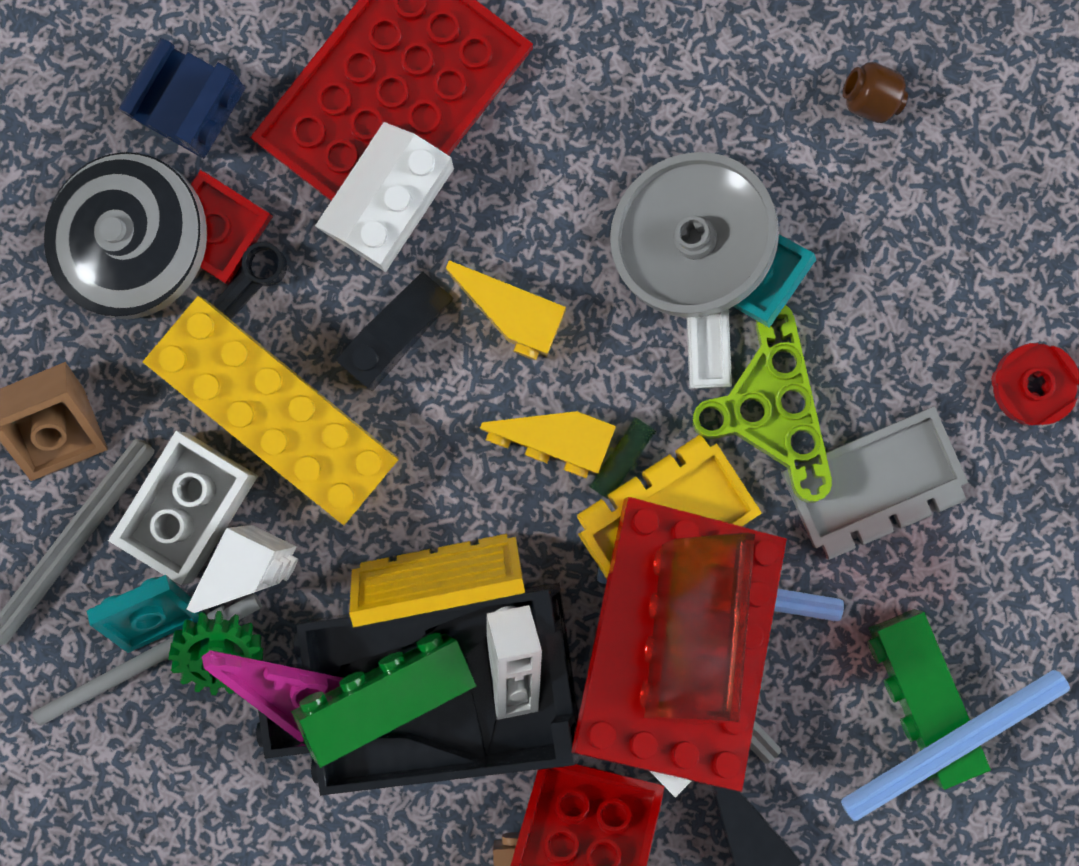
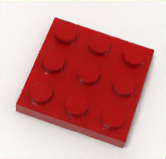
(588, 819)

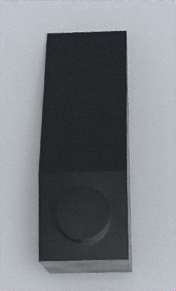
(394, 331)
(748, 834)

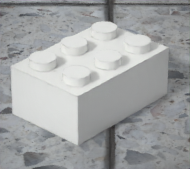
(183, 508)

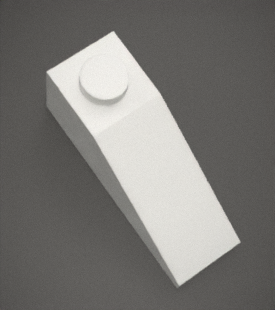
(514, 661)

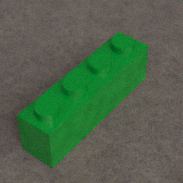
(924, 690)
(382, 698)

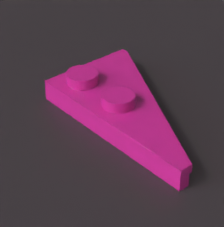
(269, 686)

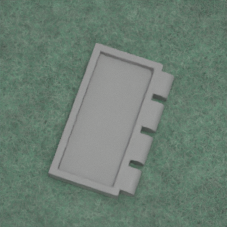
(879, 478)

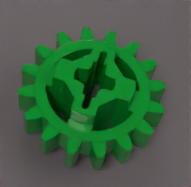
(214, 635)

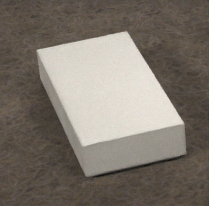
(709, 351)

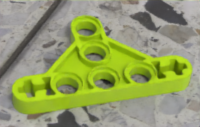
(775, 429)

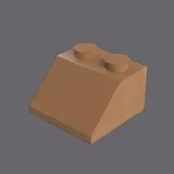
(48, 422)

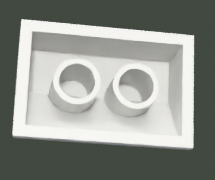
(386, 195)
(243, 564)

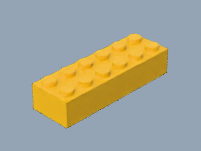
(271, 409)

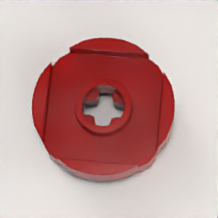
(1059, 389)

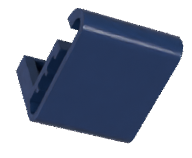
(183, 97)

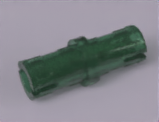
(623, 457)

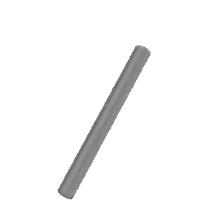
(73, 538)

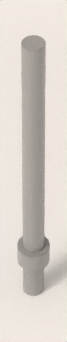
(131, 667)

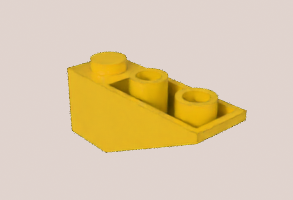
(564, 436)

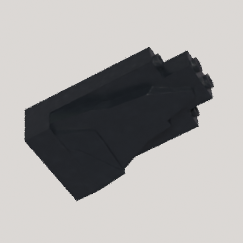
(460, 735)

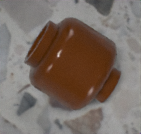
(875, 92)

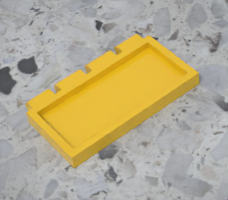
(700, 486)
(435, 581)

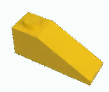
(517, 314)

